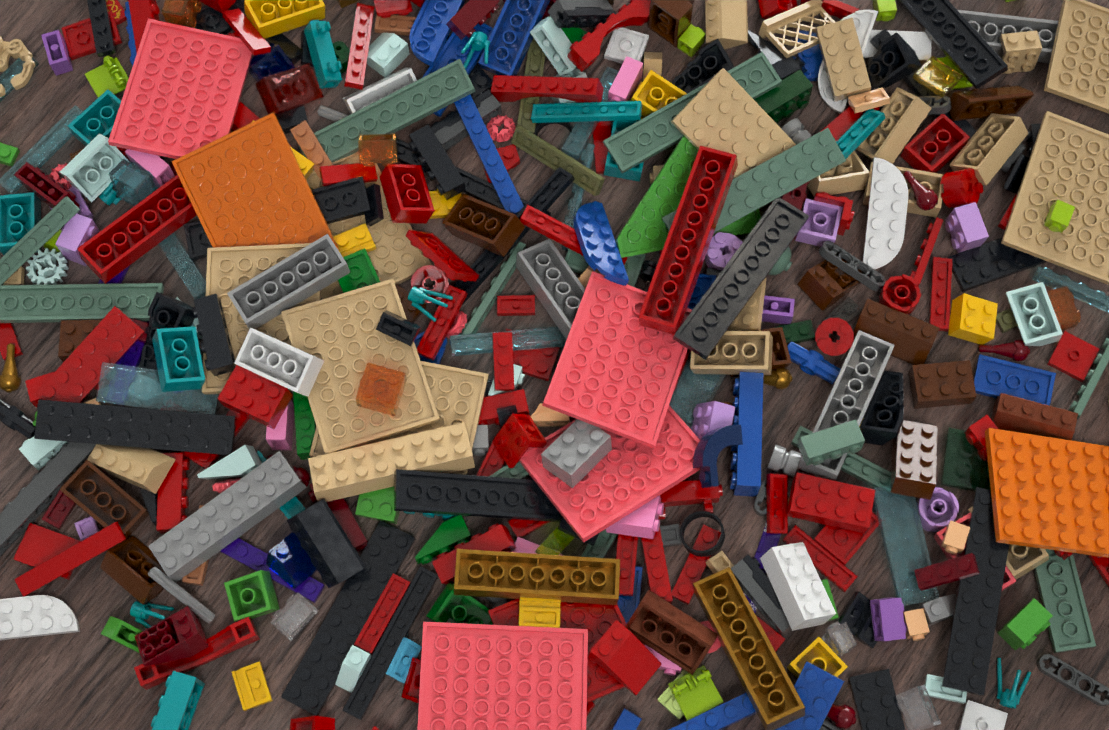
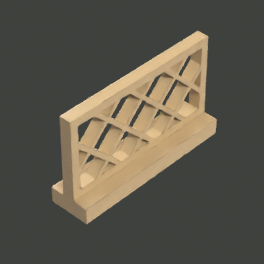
(792, 18)

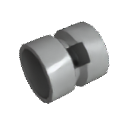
(796, 131)
(784, 460)

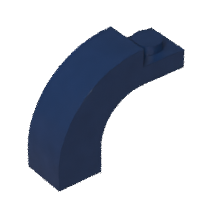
(708, 450)

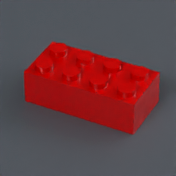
(830, 502)

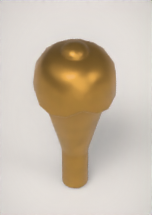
(9, 378)
(779, 378)

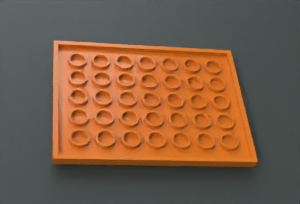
(251, 189)
(1049, 492)

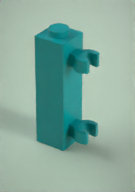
(323, 54)

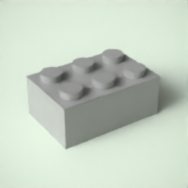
(576, 452)

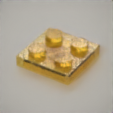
(937, 76)

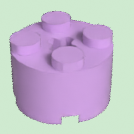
(721, 244)
(942, 500)

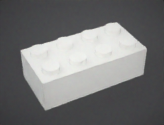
(279, 362)
(797, 586)

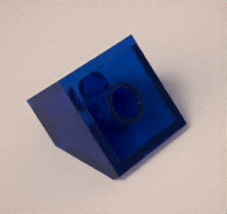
(269, 63)
(290, 561)

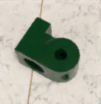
(342, 54)

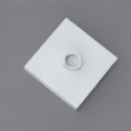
(626, 43)
(982, 717)

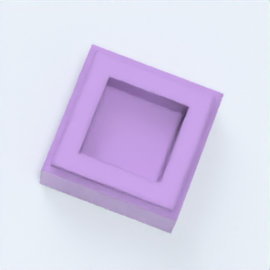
(86, 528)

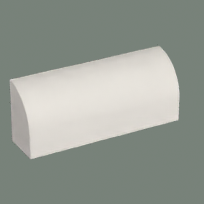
(918, 41)
(379, 89)

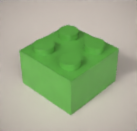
(378, 505)
(252, 595)
(1027, 622)

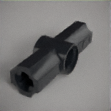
(16, 420)

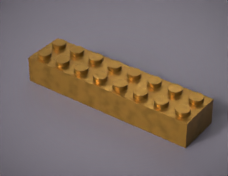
(537, 576)
(749, 650)

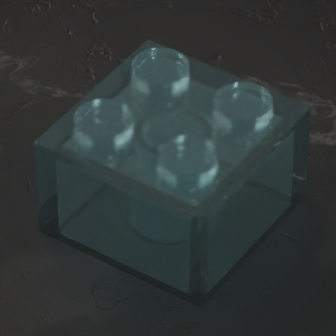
(132, 182)

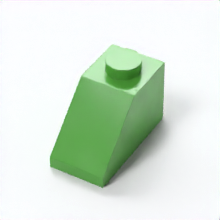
(121, 633)

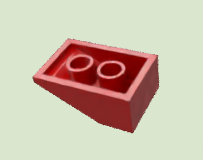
(625, 657)

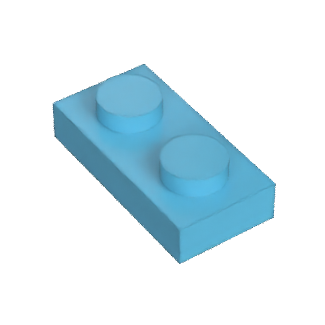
(402, 659)

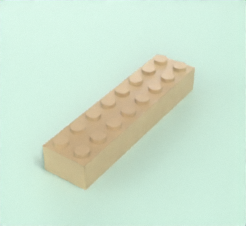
(373, 465)

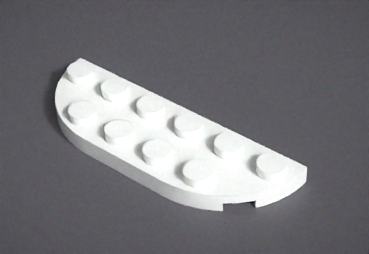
(864, 22)
(885, 214)
(35, 617)

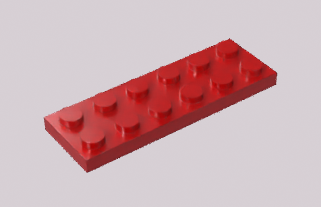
(82, 369)

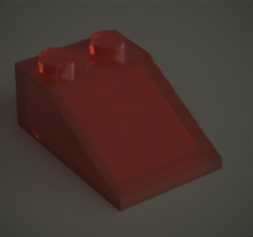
(289, 89)

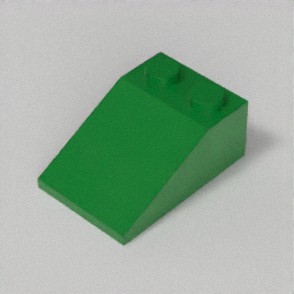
(458, 609)

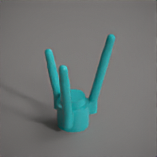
(478, 42)
(109, 196)
(419, 296)
(143, 612)
(1009, 697)

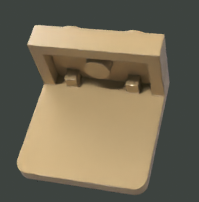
(1020, 50)

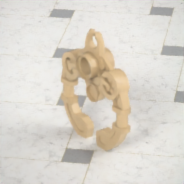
(17, 50)

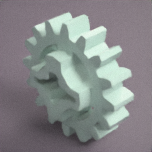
(46, 264)

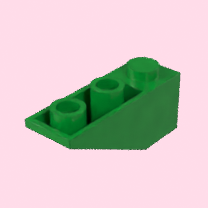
(444, 539)

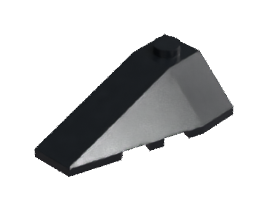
(892, 62)
(783, 66)
(703, 67)
(164, 313)
(885, 411)

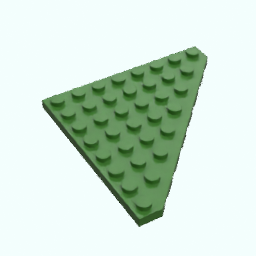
(645, 228)

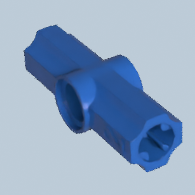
(813, 363)

